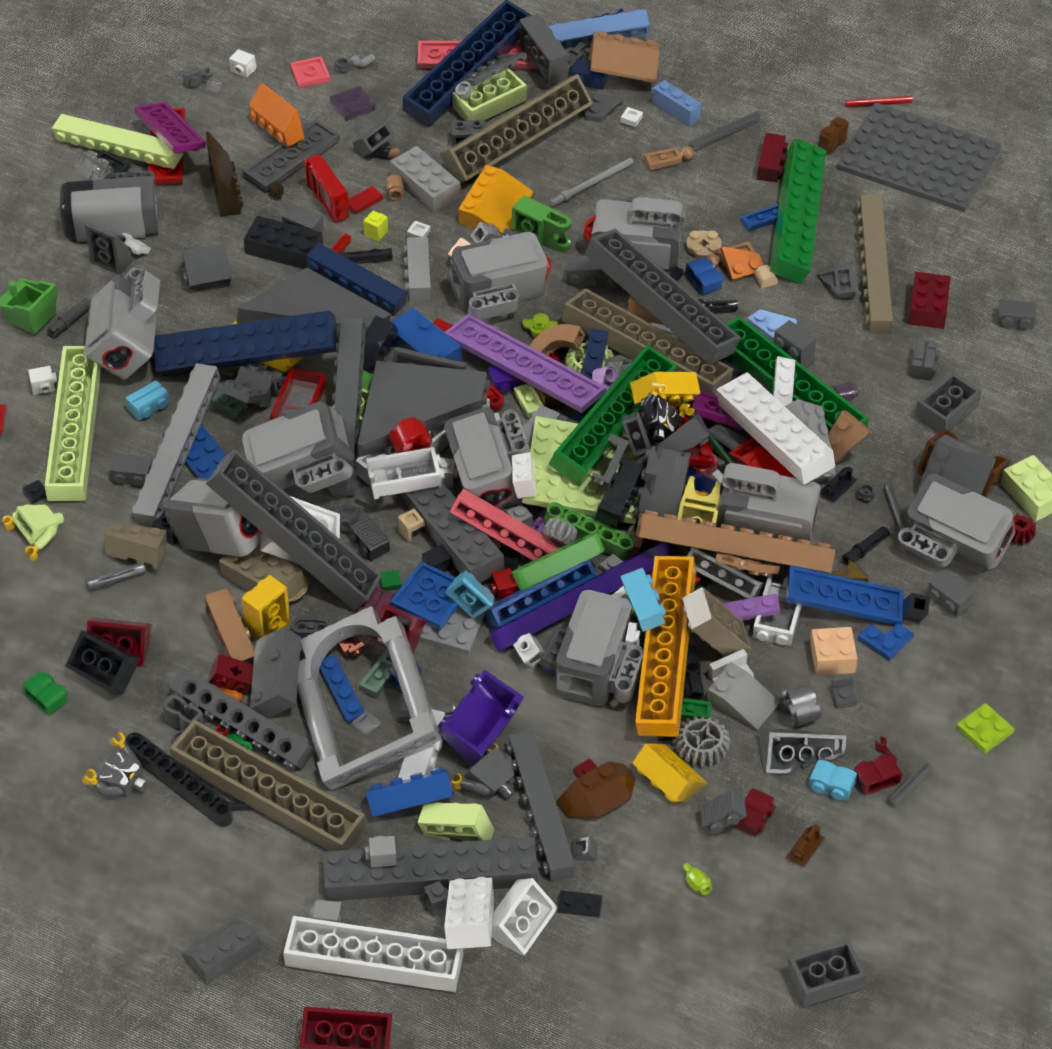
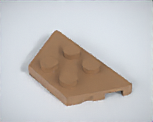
(754, 566)

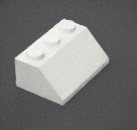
(522, 916)

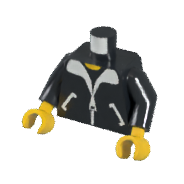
(659, 415)

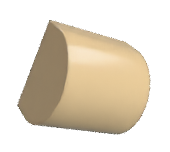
(765, 277)

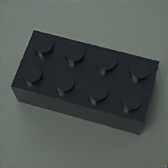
(281, 242)

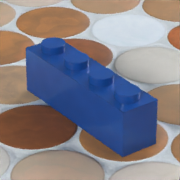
(409, 792)

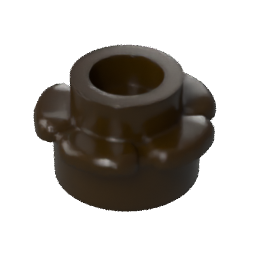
(277, 190)

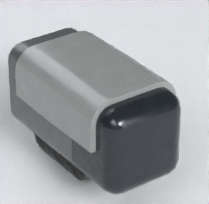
(114, 204)

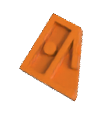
(740, 262)

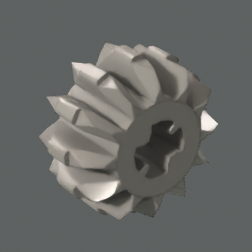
(560, 531)

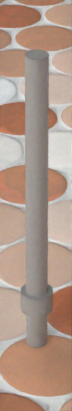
(566, 195)

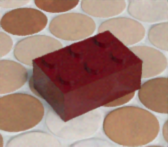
(929, 300)

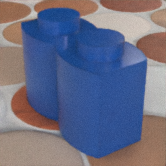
(704, 276)

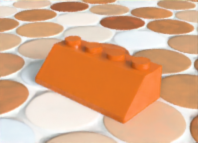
(276, 116)

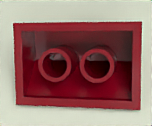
(126, 634)

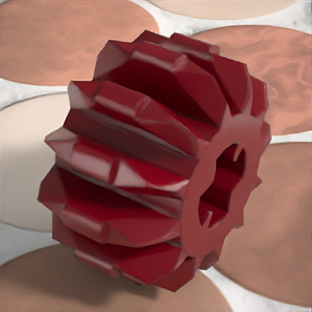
(1024, 529)

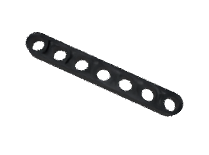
(186, 782)

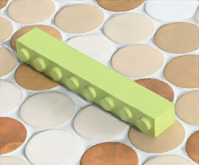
(114, 140)

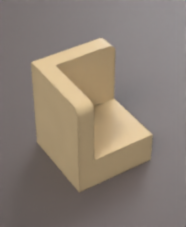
(408, 523)

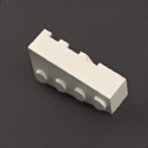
(424, 759)

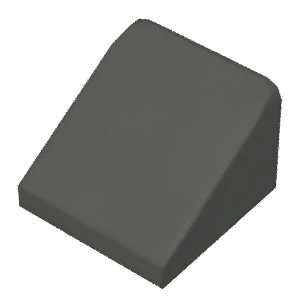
(584, 849)

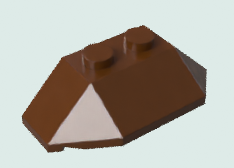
(598, 791)

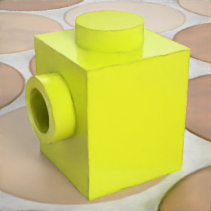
(375, 226)

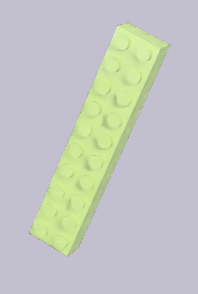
(72, 426)

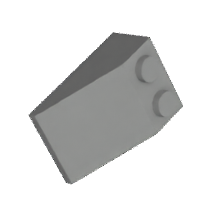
(742, 697)

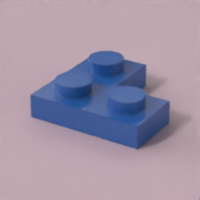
(886, 644)

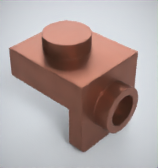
(351, 646)

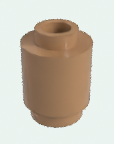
(394, 187)

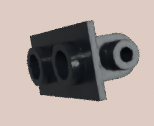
(839, 484)

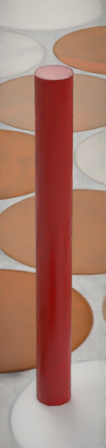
(889, 100)

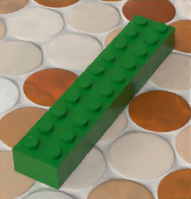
(798, 211)
(758, 357)
(589, 439)

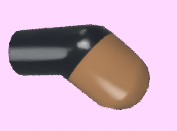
(387, 152)

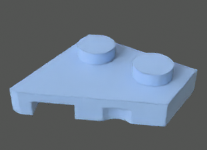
(768, 322)

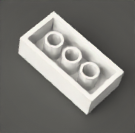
(469, 913)

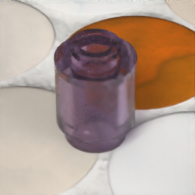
(846, 390)

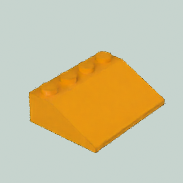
(492, 199)

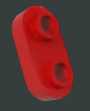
(495, 397)

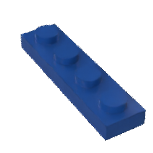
(341, 689)

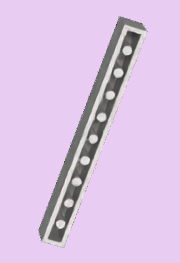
(176, 444)

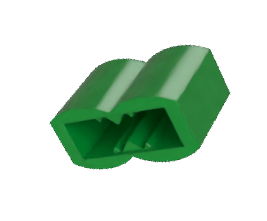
(45, 692)

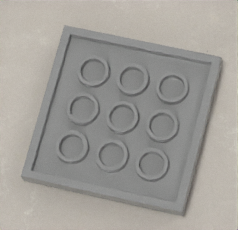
(458, 632)

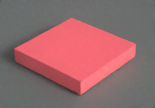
(310, 72)

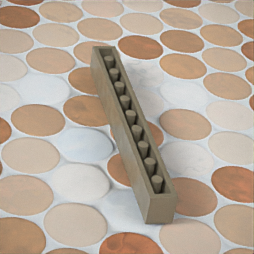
(874, 264)

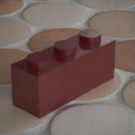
(772, 157)

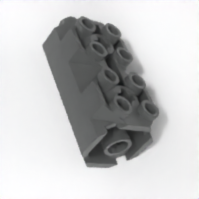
(664, 481)

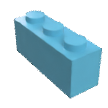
(643, 599)

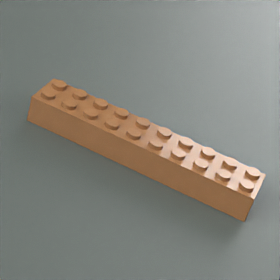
(735, 542)

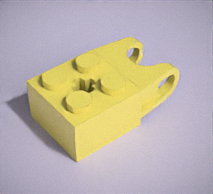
(699, 507)

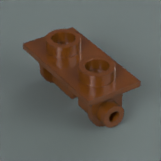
(806, 845)

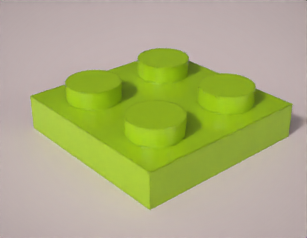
(985, 728)

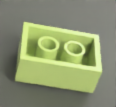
(1030, 486)

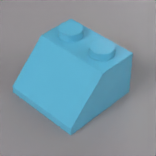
(470, 594)

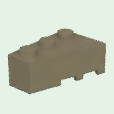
(136, 543)

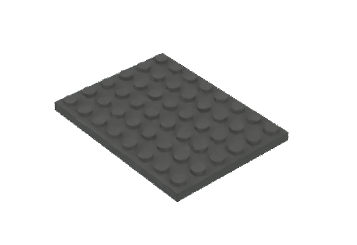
(919, 157)

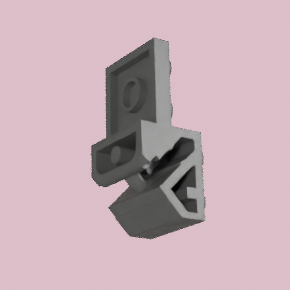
(254, 384)

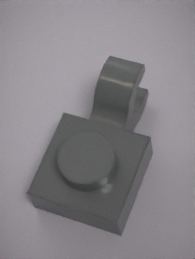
(195, 76)

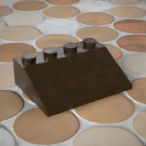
(223, 178)

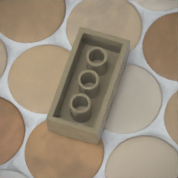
(256, 566)
(715, 623)

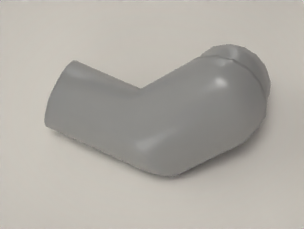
(356, 62)

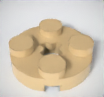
(697, 238)

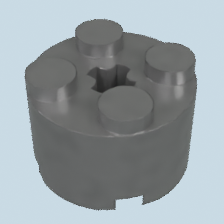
(801, 703)

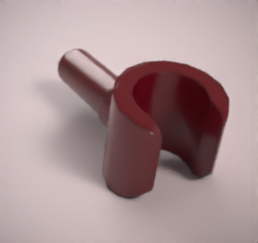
(882, 747)

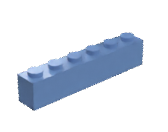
(626, 24)

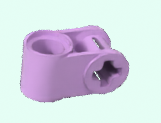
(605, 376)

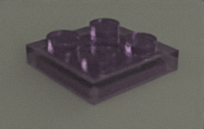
(352, 103)

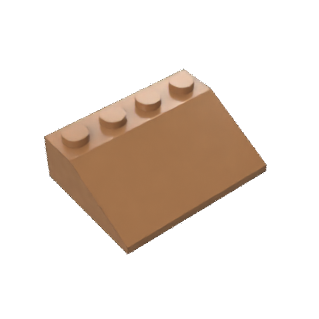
(624, 56)

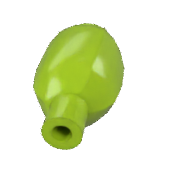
(697, 879)

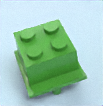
(29, 304)

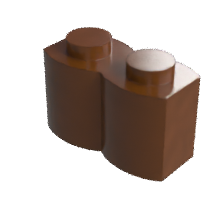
(833, 135)

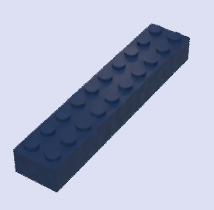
(490, 38)
(246, 343)

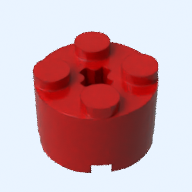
(410, 435)

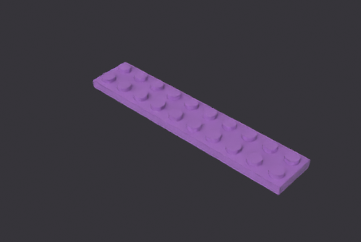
(526, 363)

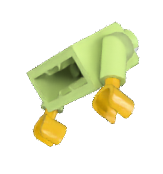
(36, 524)

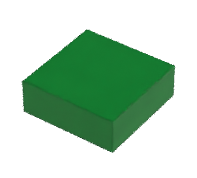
(391, 580)

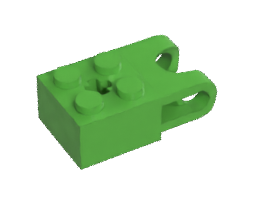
(543, 222)

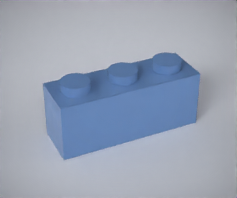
(676, 103)

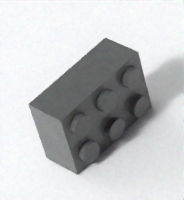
(948, 403)
(826, 972)

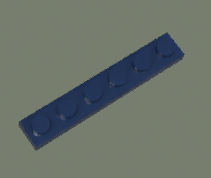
(593, 360)

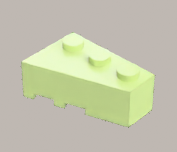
(455, 821)

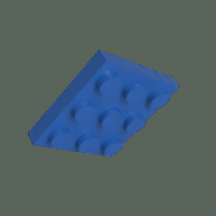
(426, 596)

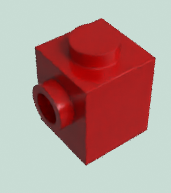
(503, 583)

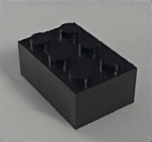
(102, 662)

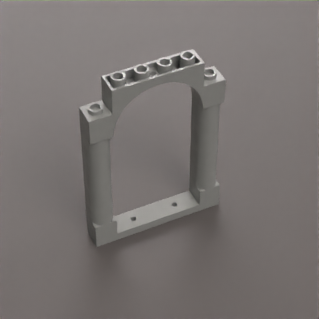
(315, 647)

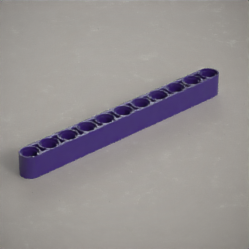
(566, 603)

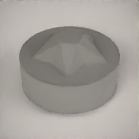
(464, 89)

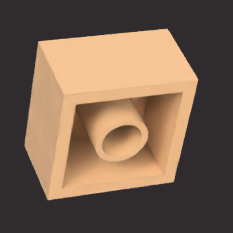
(833, 651)

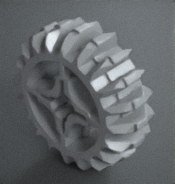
(711, 748)

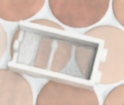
(404, 472)
(778, 627)

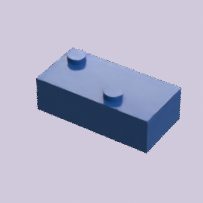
(423, 336)

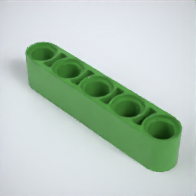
(613, 541)
(558, 561)

